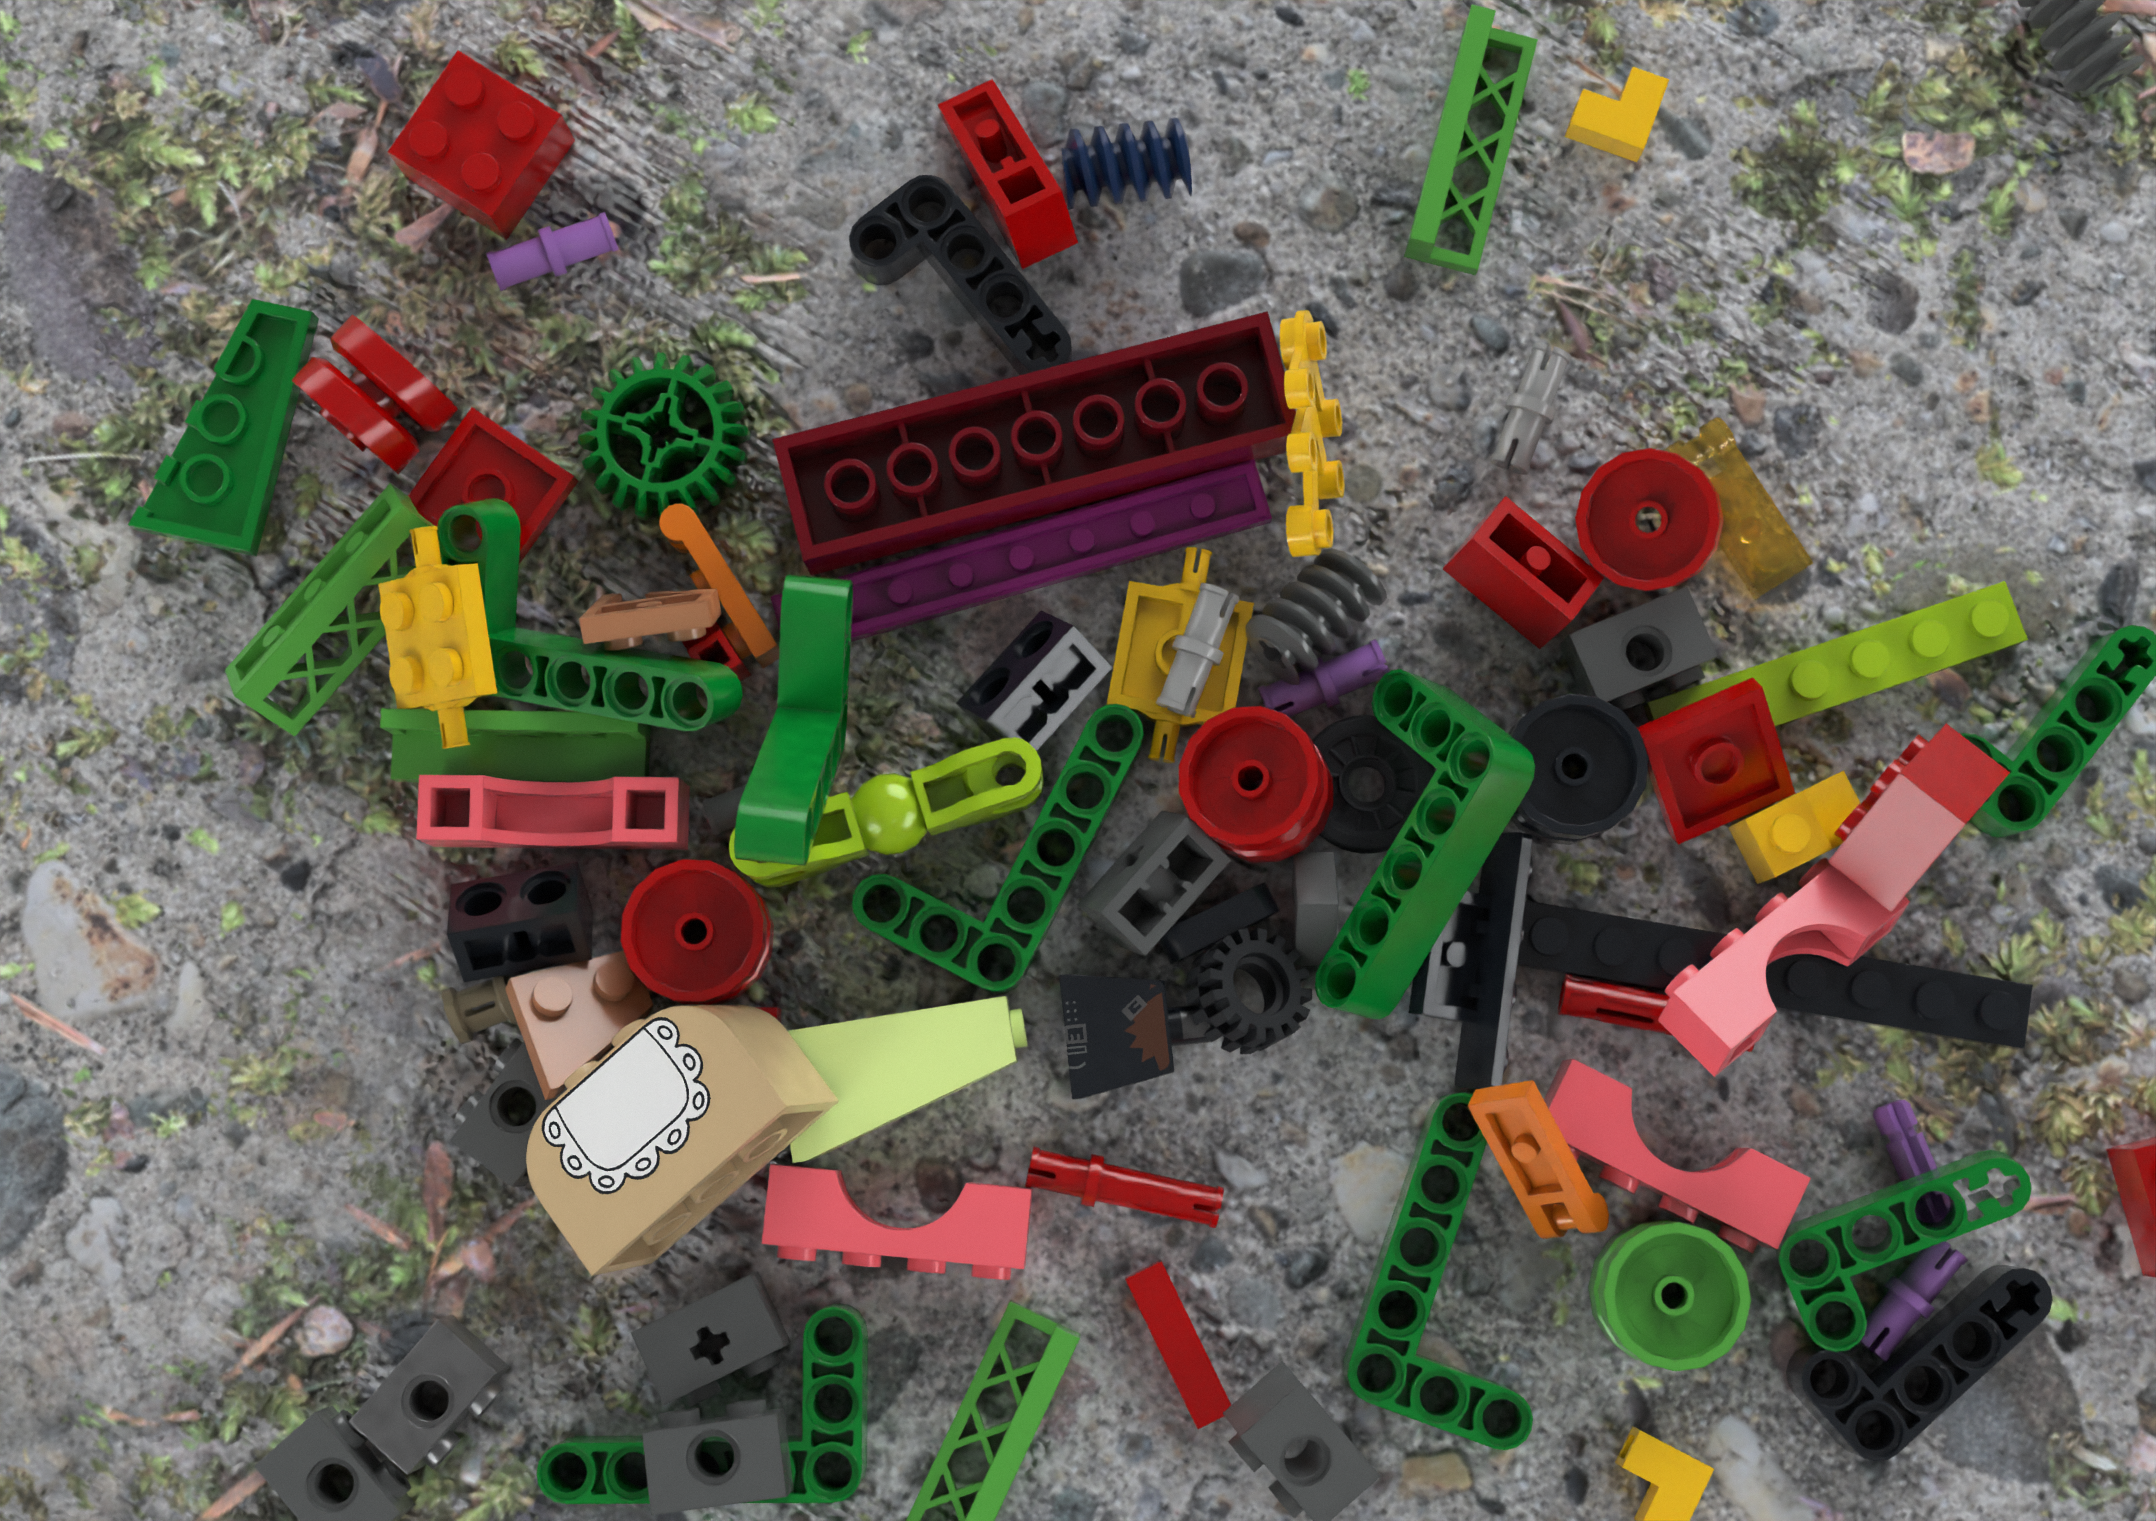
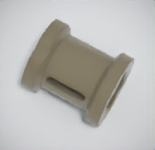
(467, 1021)

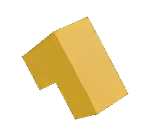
(1623, 124)
(1674, 1477)

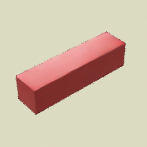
(1178, 1344)

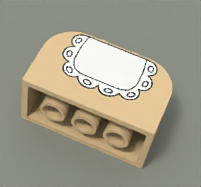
(669, 1128)

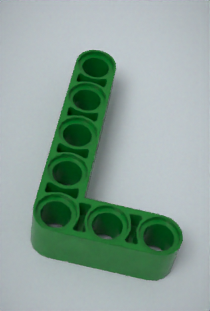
(559, 658)
(809, 727)
(1436, 852)
(1027, 873)
(1421, 1281)
(820, 1433)

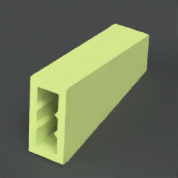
(902, 1063)

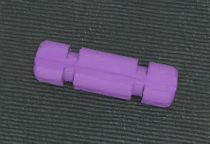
(1910, 1155)

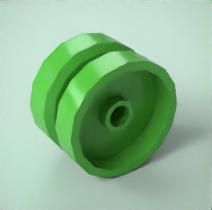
(1703, 1313)

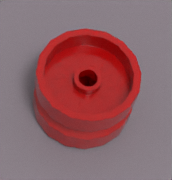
(374, 394)
(1610, 519)
(1221, 792)
(666, 909)

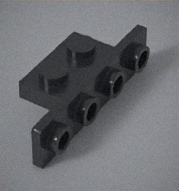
(1475, 964)

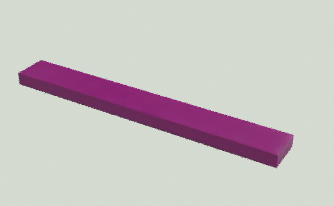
(1055, 549)

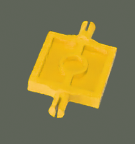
(437, 637)
(1145, 653)

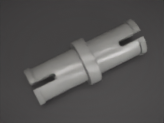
(1530, 408)
(1197, 650)

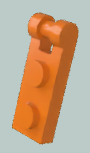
(747, 629)
(1537, 1160)

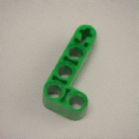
(2066, 730)
(1904, 1235)

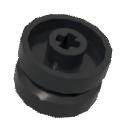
(1609, 764)

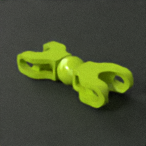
(897, 811)

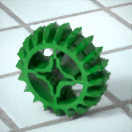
(673, 387)

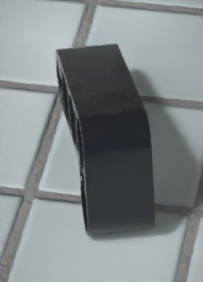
(974, 287)
(1931, 1349)

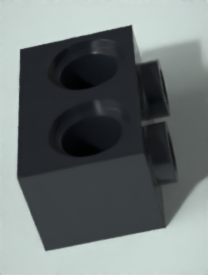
(1035, 682)
(520, 922)

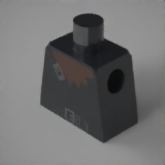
(1121, 1031)

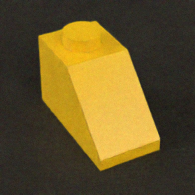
(1795, 828)

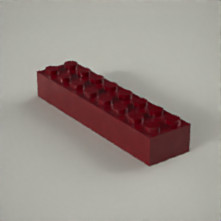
(1035, 443)

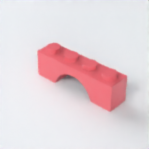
(534, 814)
(1727, 1002)
(1742, 1193)
(815, 1211)

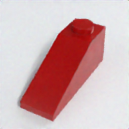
(1009, 174)

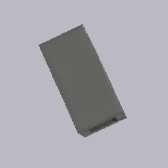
(1314, 905)

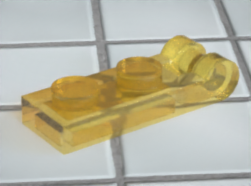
(1753, 529)

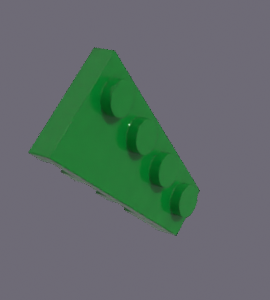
(231, 453)

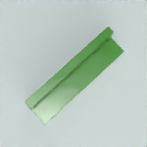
(1450, 131)
(315, 611)
(519, 746)
(1019, 1430)

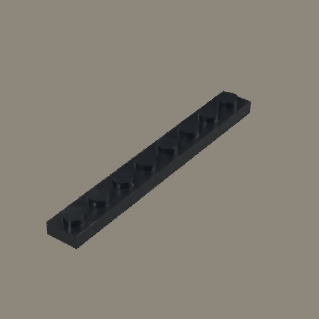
(1809, 984)

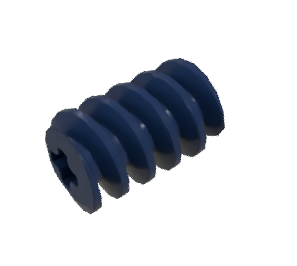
(1126, 162)

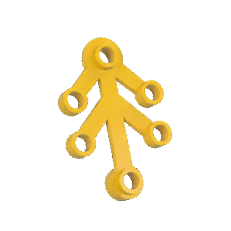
(1316, 418)

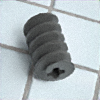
(2082, 43)
(1310, 609)

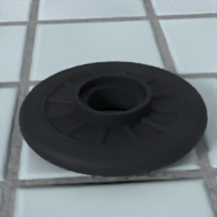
(1367, 743)

